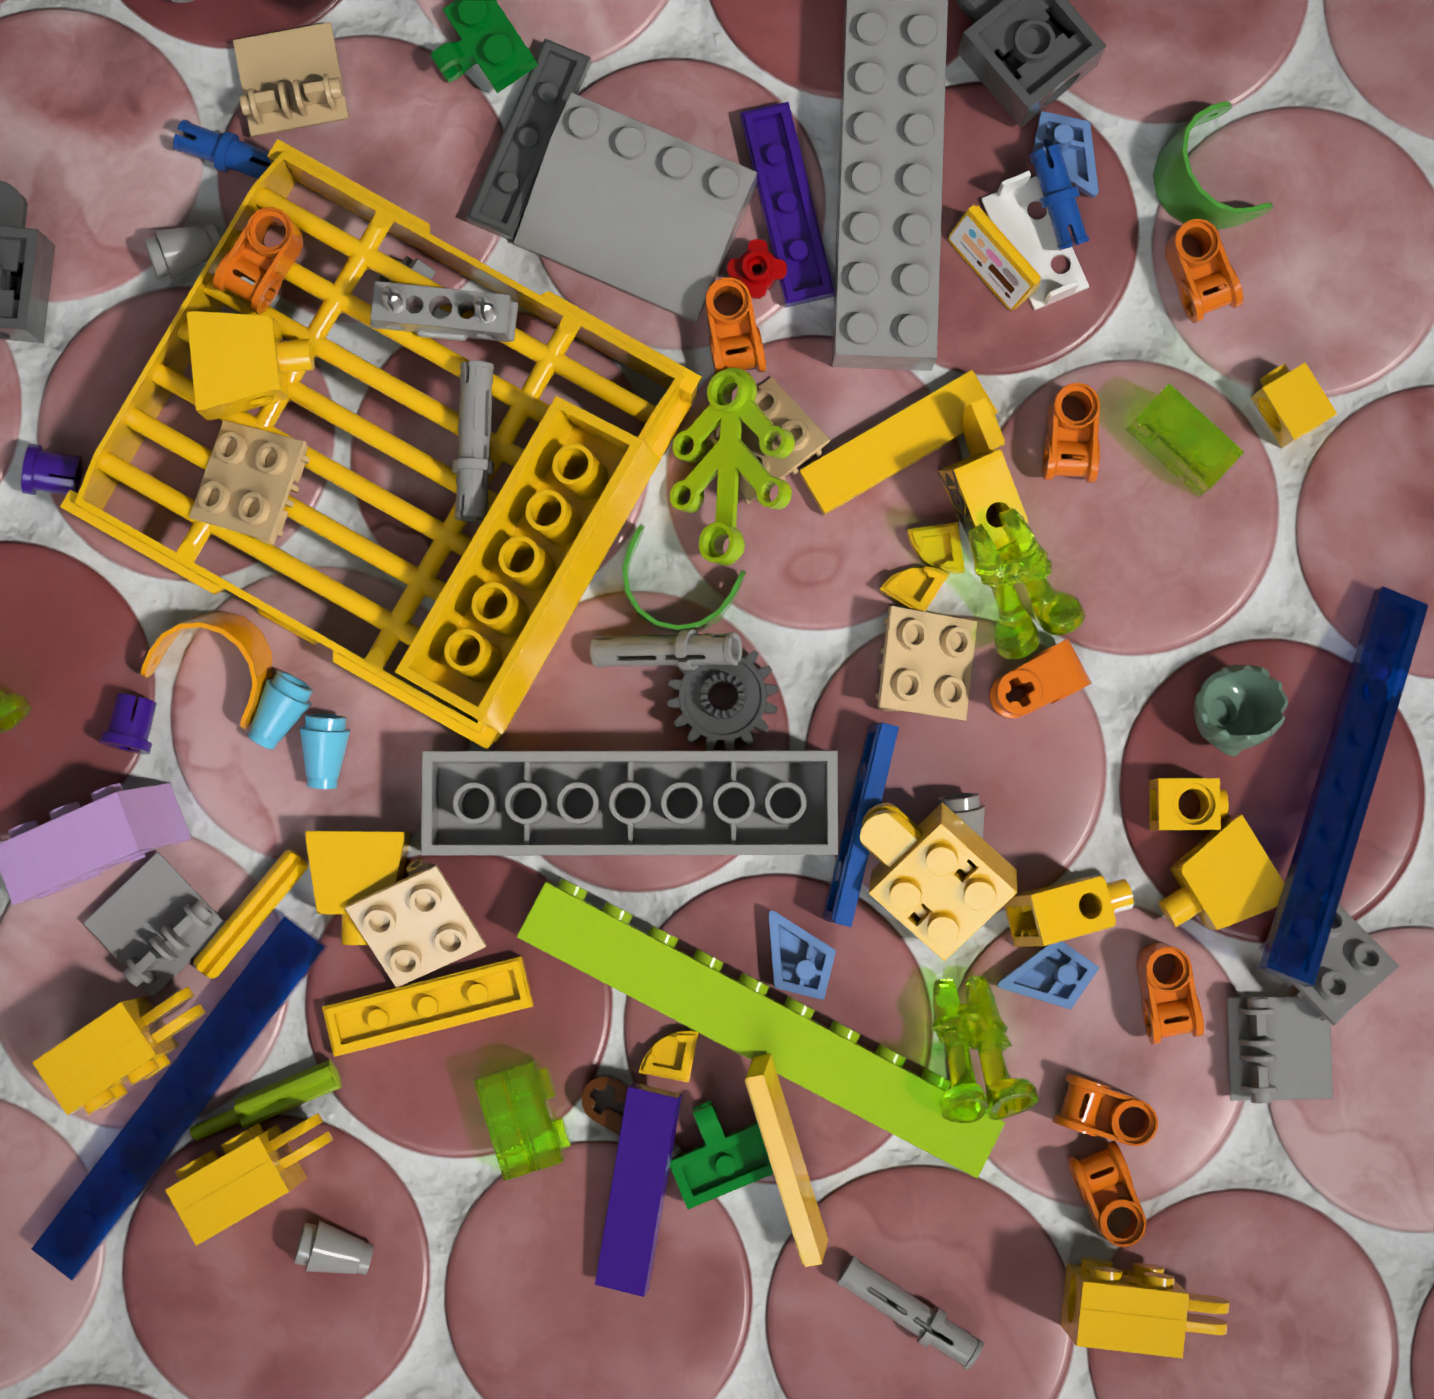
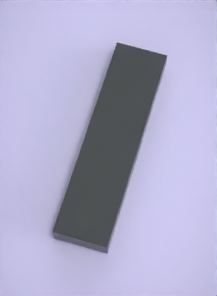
(522, 147)

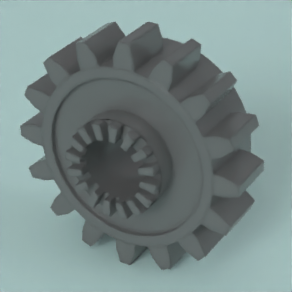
(728, 724)

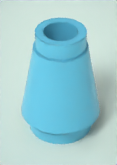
(279, 708)
(323, 748)

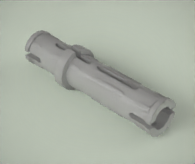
(474, 431)
(682, 649)
(928, 1324)

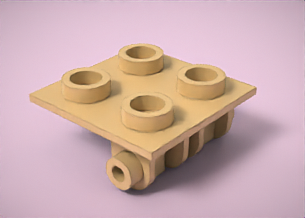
(290, 79)
(786, 414)
(250, 481)
(926, 663)
(416, 924)

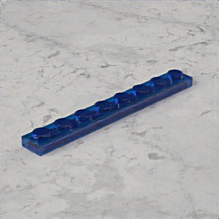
(1343, 788)
(179, 1098)

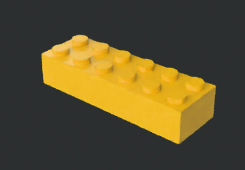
(529, 563)

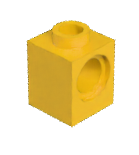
(1292, 403)
(1164, 808)

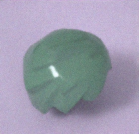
(1239, 708)

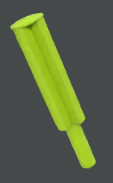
(274, 1099)

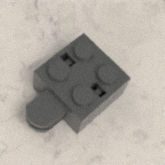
(1028, 51)
(24, 271)

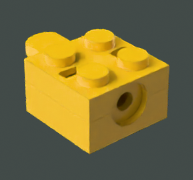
(935, 875)
(114, 1049)
(248, 1177)
(1134, 1309)

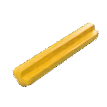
(250, 914)

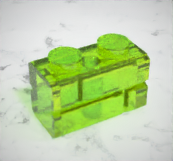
(1185, 440)
(521, 1118)

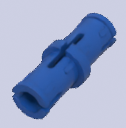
(221, 149)
(1059, 197)

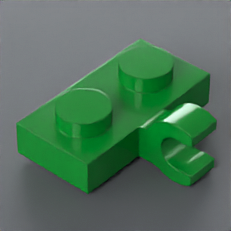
(486, 40)
(721, 1162)

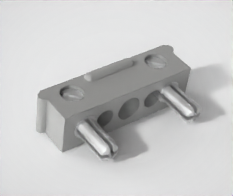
(493, 316)

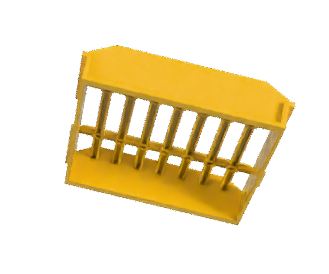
(171, 357)

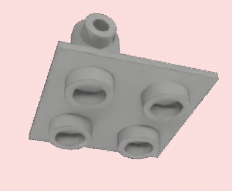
(154, 924)
(1348, 971)
(1277, 1050)

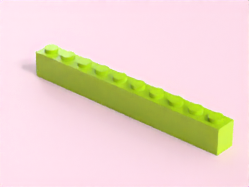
(754, 1024)

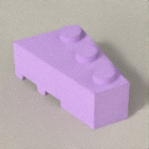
(89, 839)

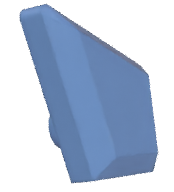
(1076, 149)
(798, 958)
(1052, 975)

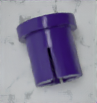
(50, 471)
(127, 734)

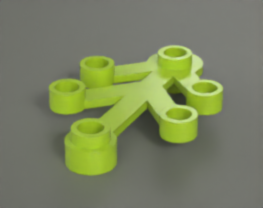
(727, 459)

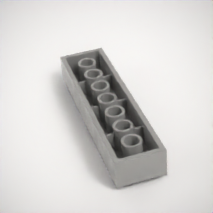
(890, 184)
(629, 803)

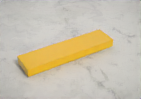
(892, 444)
(428, 1006)
(786, 1160)

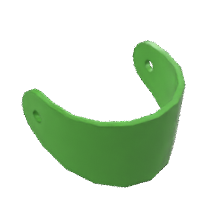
(1179, 188)
(698, 626)

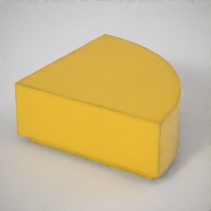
(981, 428)
(938, 546)
(914, 587)
(671, 1056)

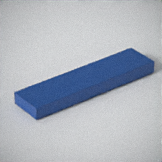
(866, 794)

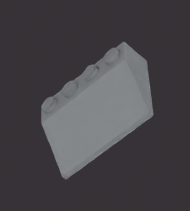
(635, 207)

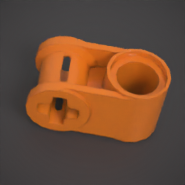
(258, 262)
(1202, 274)
(734, 338)
(1072, 438)
(1044, 678)
(1169, 1004)
(1102, 1111)
(1108, 1191)

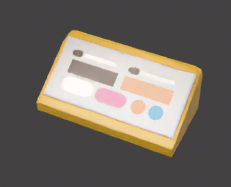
(994, 258)

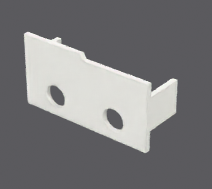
(1034, 238)

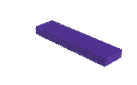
(787, 203)
(638, 1189)

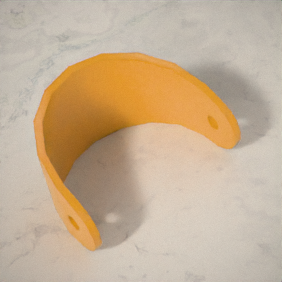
(239, 631)

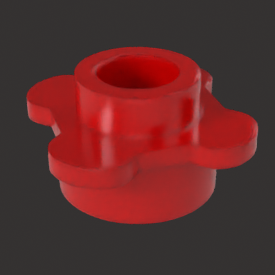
(757, 254)

